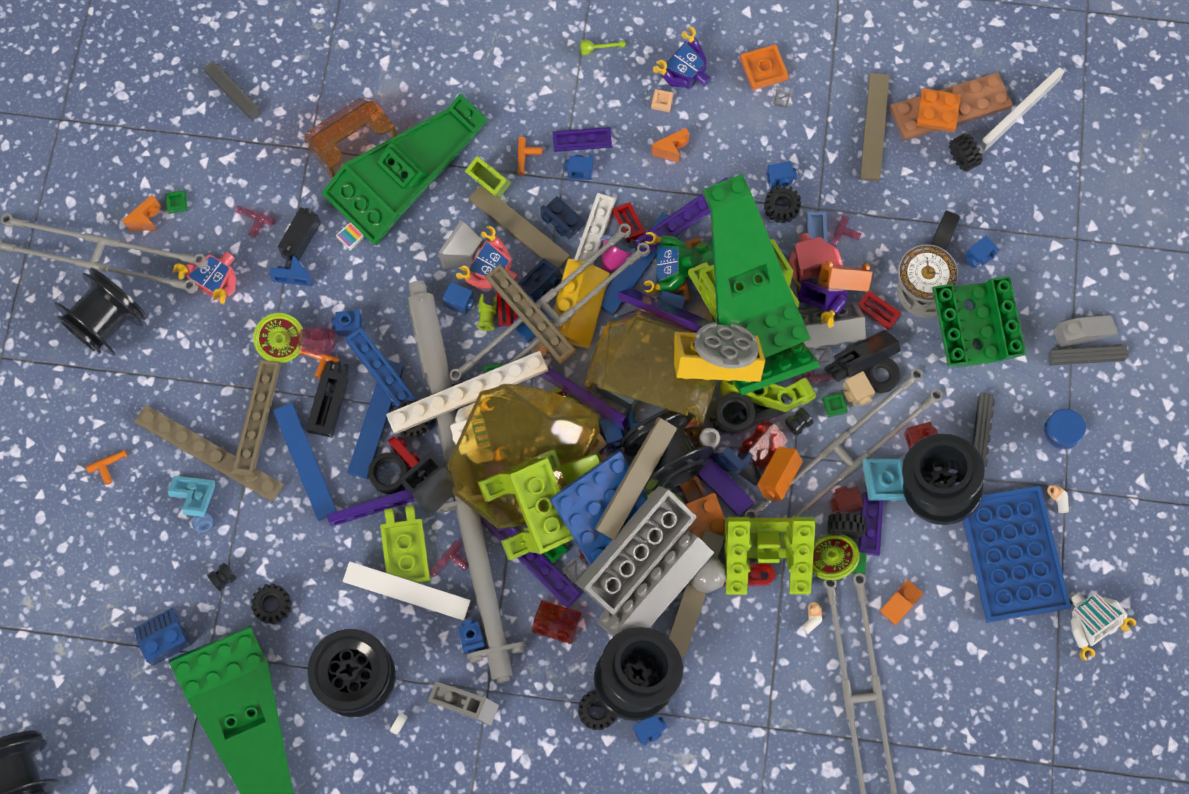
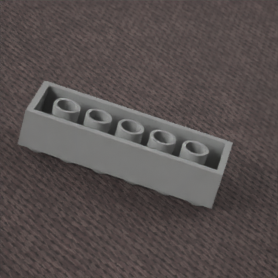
(636, 550)
(660, 586)

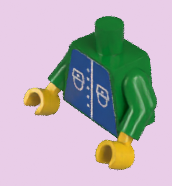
(672, 263)

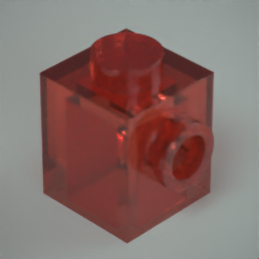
(916, 433)
(846, 500)

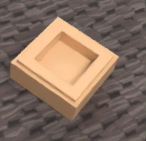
(662, 100)

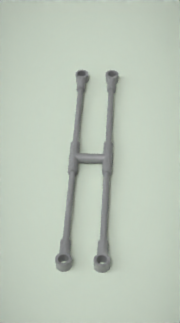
(101, 242)
(558, 320)
(853, 464)
(875, 696)

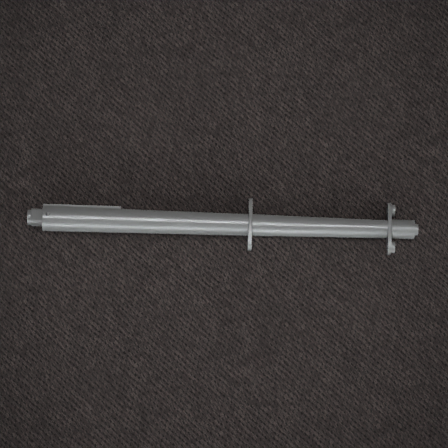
(436, 371)

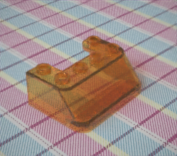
(324, 136)

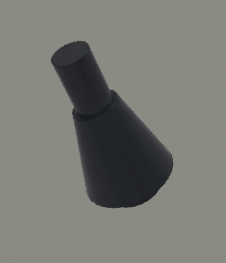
(751, 474)

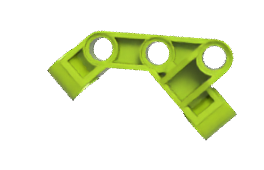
(798, 393)

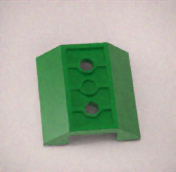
(991, 322)

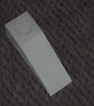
(1084, 330)
(463, 703)

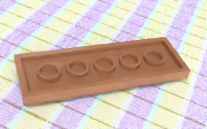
(978, 99)

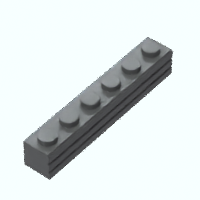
(231, 89)
(1088, 355)
(982, 424)

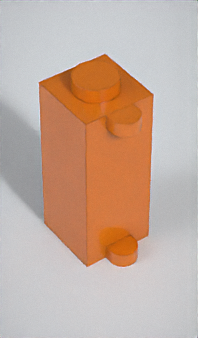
(845, 276)
(779, 473)

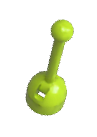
(587, 46)

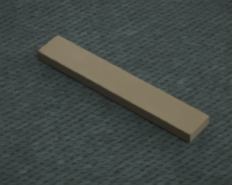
(874, 127)
(518, 227)
(530, 314)
(256, 418)
(635, 478)
(692, 602)

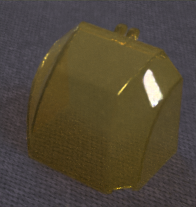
(638, 362)
(512, 427)

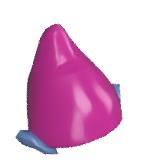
(615, 255)

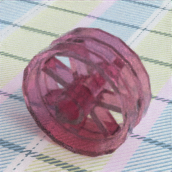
(317, 341)

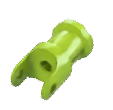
(486, 314)

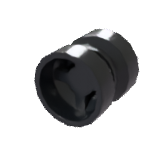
(799, 421)
(221, 576)

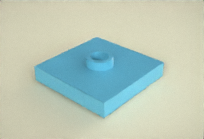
(884, 479)

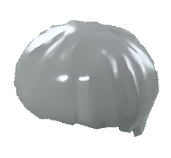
(710, 576)

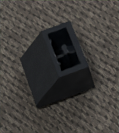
(429, 483)

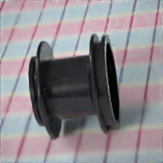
(99, 312)
(680, 459)
(932, 499)
(371, 692)
(637, 697)
(18, 766)

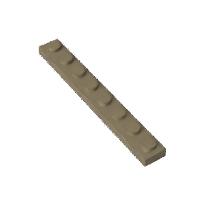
(206, 452)

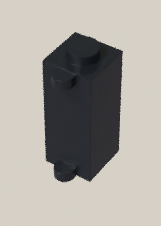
(299, 234)

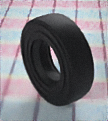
(888, 385)

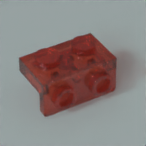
(764, 443)
(556, 622)

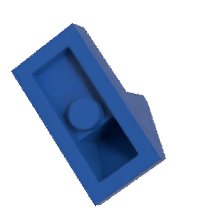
(295, 275)

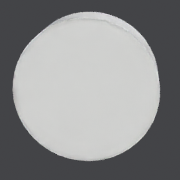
(709, 437)
(398, 724)

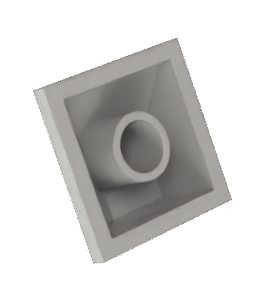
(460, 247)

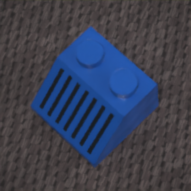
(161, 637)

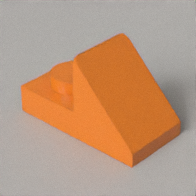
(667, 146)
(139, 218)
(901, 602)

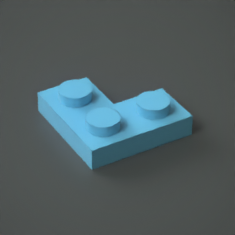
(195, 490)

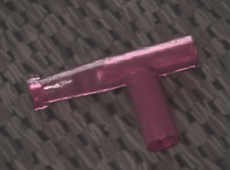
(258, 217)
(843, 230)
(815, 378)
(451, 555)

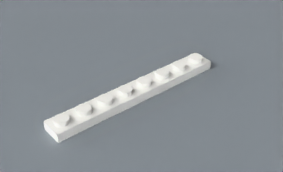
(465, 392)

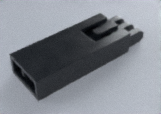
(863, 355)
(327, 408)
(761, 415)

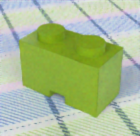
(488, 176)

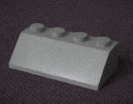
(848, 326)

